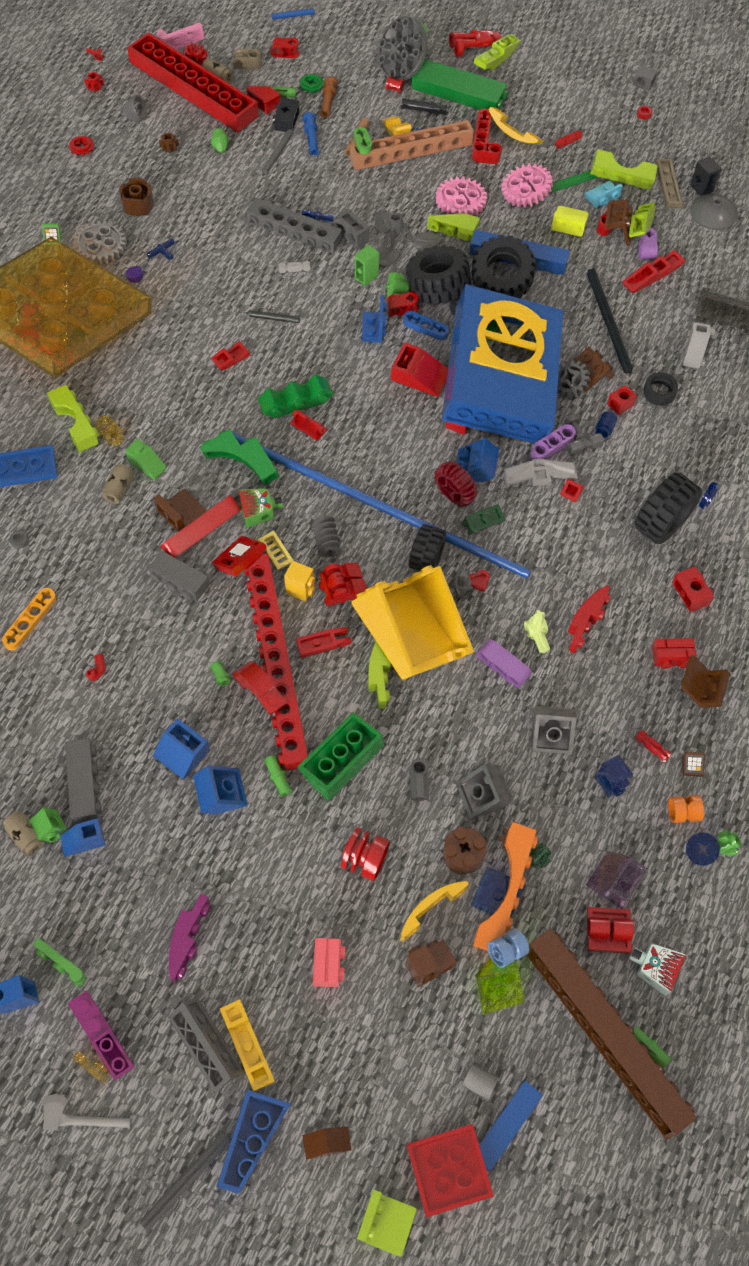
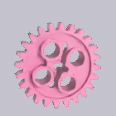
(527, 185)
(461, 197)

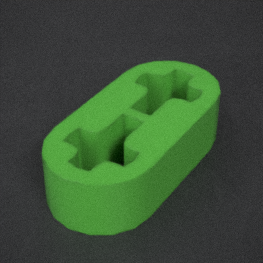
(365, 139)

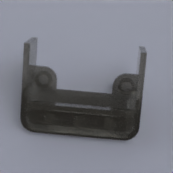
(722, 310)

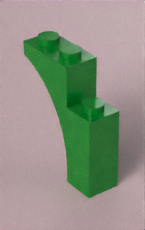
(249, 453)

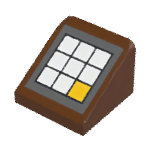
(693, 764)

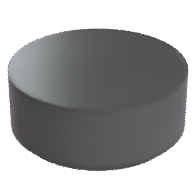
(19, 539)

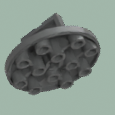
(403, 48)

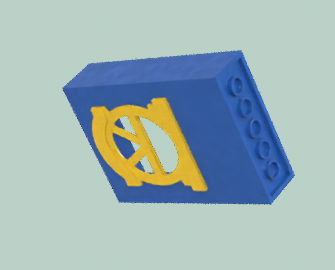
(495, 393)

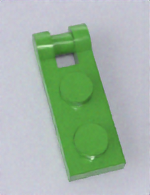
(60, 963)

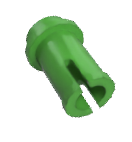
(220, 673)

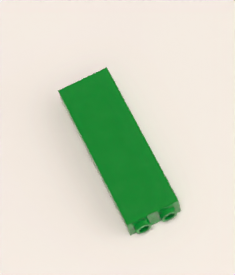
(459, 86)

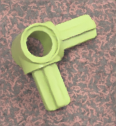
(537, 629)

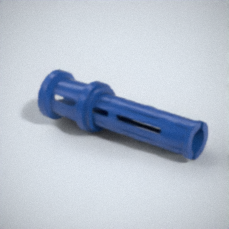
(311, 128)

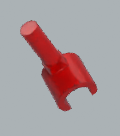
(96, 53)

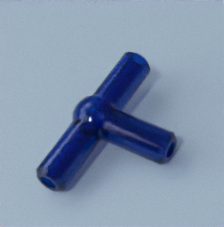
(317, 215)
(162, 248)

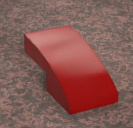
(227, 358)

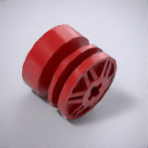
(364, 853)

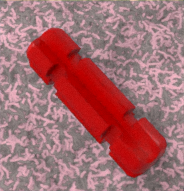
(568, 139)
(653, 746)

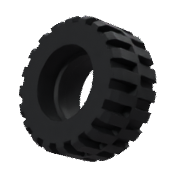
(504, 249)
(438, 274)
(668, 508)

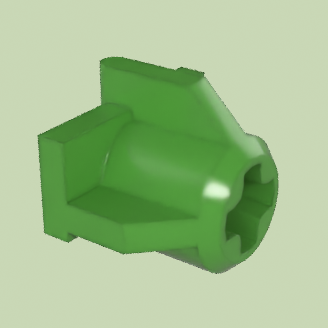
(397, 284)

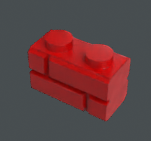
(673, 652)

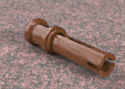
(329, 92)

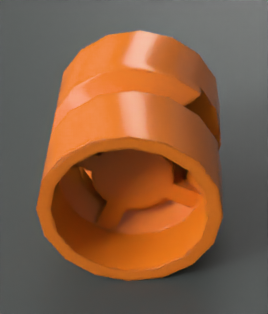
(688, 808)

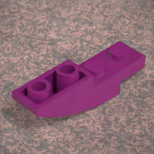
(182, 945)
(101, 1035)

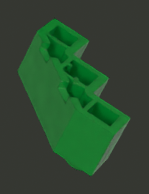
(295, 397)

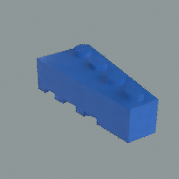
(253, 1130)

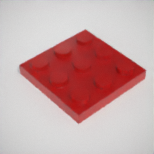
(449, 1170)

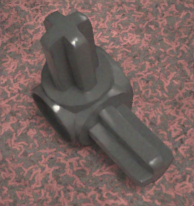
(461, 585)

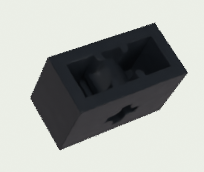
(286, 114)
(705, 176)

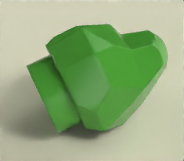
(219, 140)

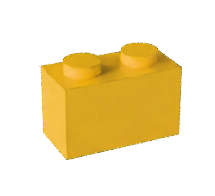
(299, 581)

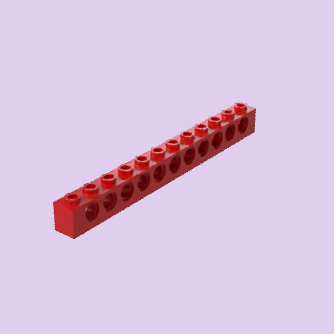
(261, 566)

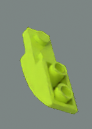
(498, 53)
(377, 676)

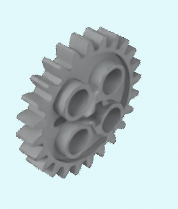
(100, 242)

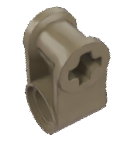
(249, 59)

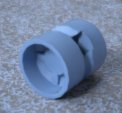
(508, 948)

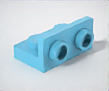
(603, 194)

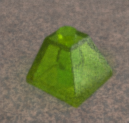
(498, 987)

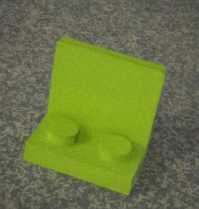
(386, 1223)

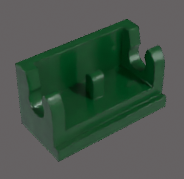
(483, 519)

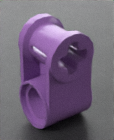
(648, 245)

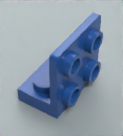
(373, 323)

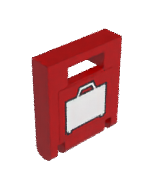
(241, 553)

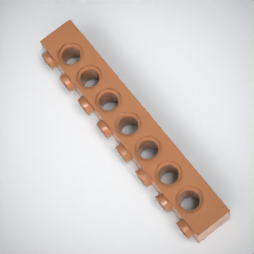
(413, 144)

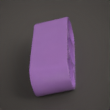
(557, 438)
(504, 662)

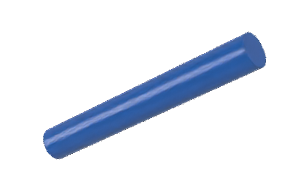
(296, 13)

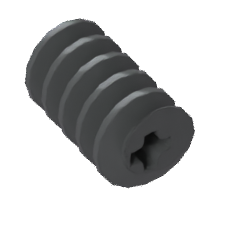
(326, 536)

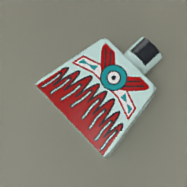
(658, 966)

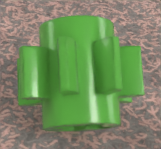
(729, 843)

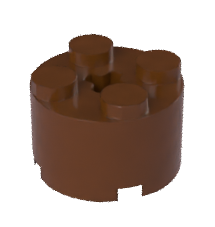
(136, 197)
(461, 839)

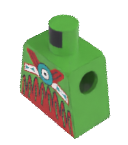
(258, 506)

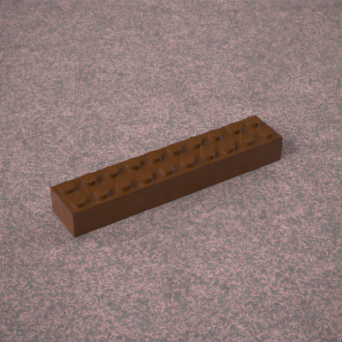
(610, 1035)

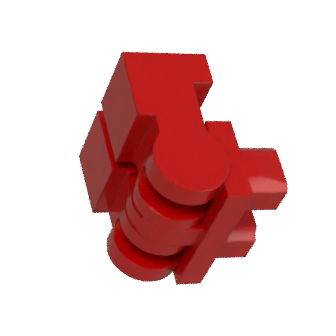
(341, 583)

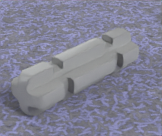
(294, 267)

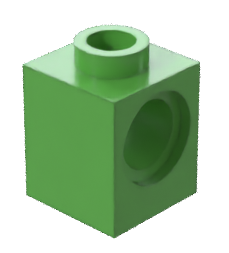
(48, 825)

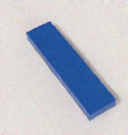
(508, 1124)

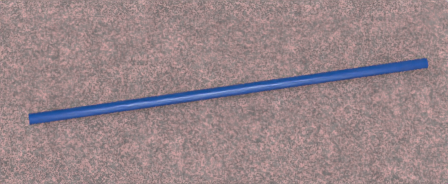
(393, 511)

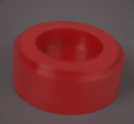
(644, 112)

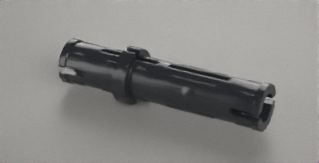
(424, 106)

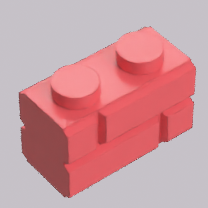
(327, 962)

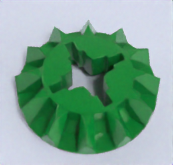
(309, 79)

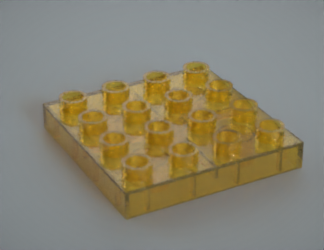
(63, 306)

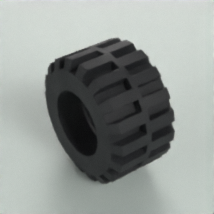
(427, 547)

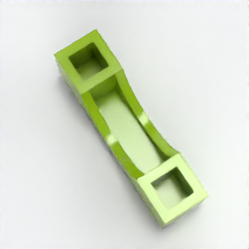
(606, 166)
(65, 403)

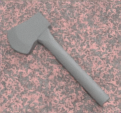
(54, 1116)

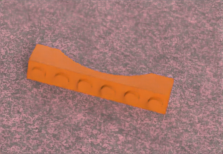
(518, 846)

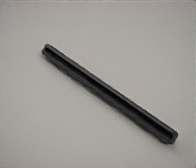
(609, 321)

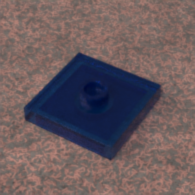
(492, 891)

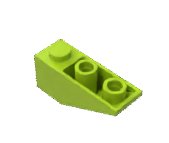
(454, 225)

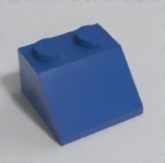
(219, 789)

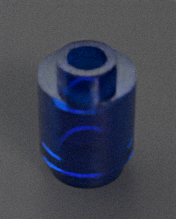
(606, 424)

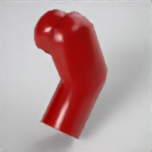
(99, 669)

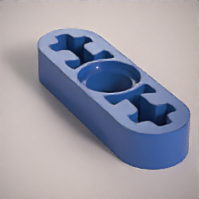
(425, 320)

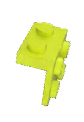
(569, 221)

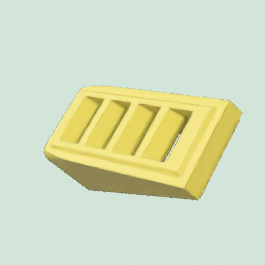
(272, 536)

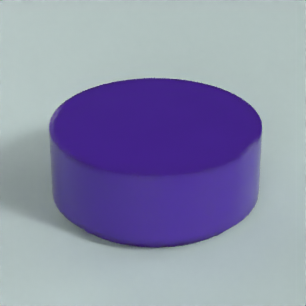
(134, 274)

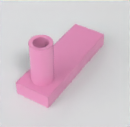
(183, 36)

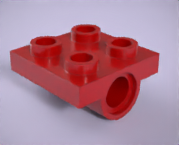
(609, 930)

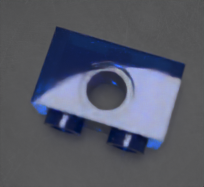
(614, 776)

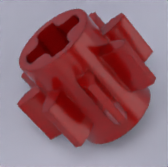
(94, 81)

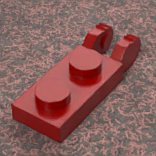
(322, 641)

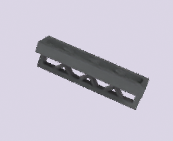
(209, 1041)

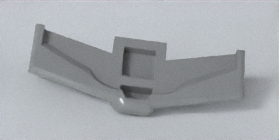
(540, 472)

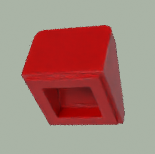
(572, 490)

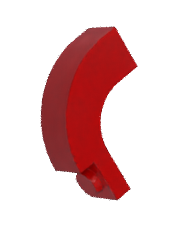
(261, 685)

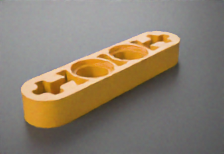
(26, 617)

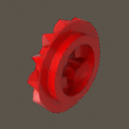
(75, 143)

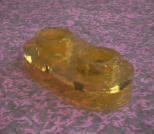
(112, 430)

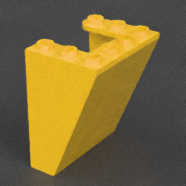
(415, 622)

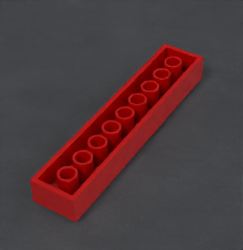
(193, 82)

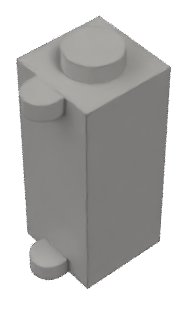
(697, 345)

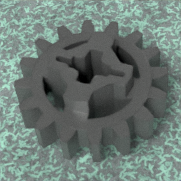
(578, 380)

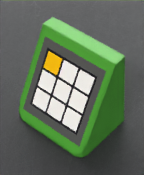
(51, 230)

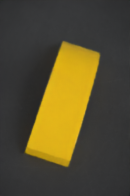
(500, 118)
(395, 127)
(450, 891)
(247, 1045)

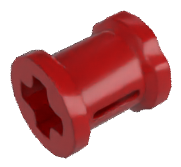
(394, 84)

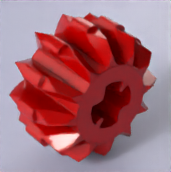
(196, 52)

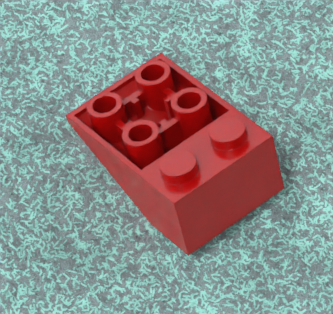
(419, 370)

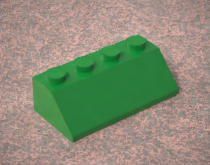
(341, 756)

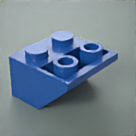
(479, 459)
(181, 749)

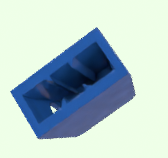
(17, 994)

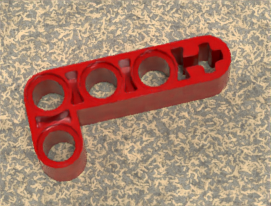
(482, 149)

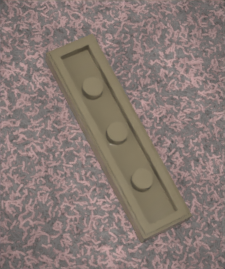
(669, 183)

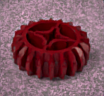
(455, 483)

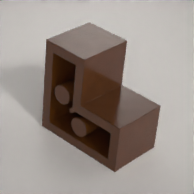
(429, 961)

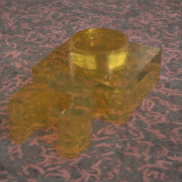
(96, 1070)

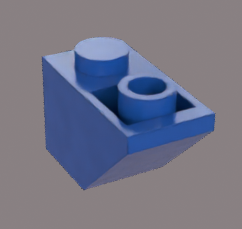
(83, 837)

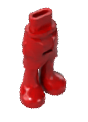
(475, 38)

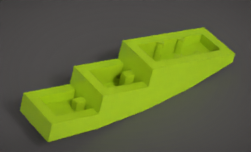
(642, 220)

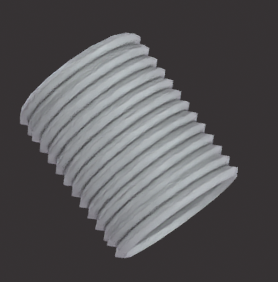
(480, 1082)

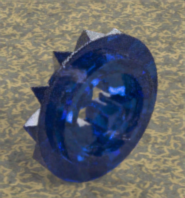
(709, 495)
(693, 849)

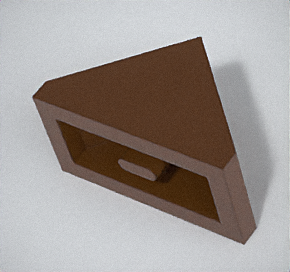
(326, 1142)

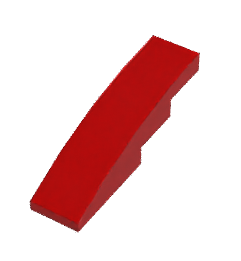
(653, 272)

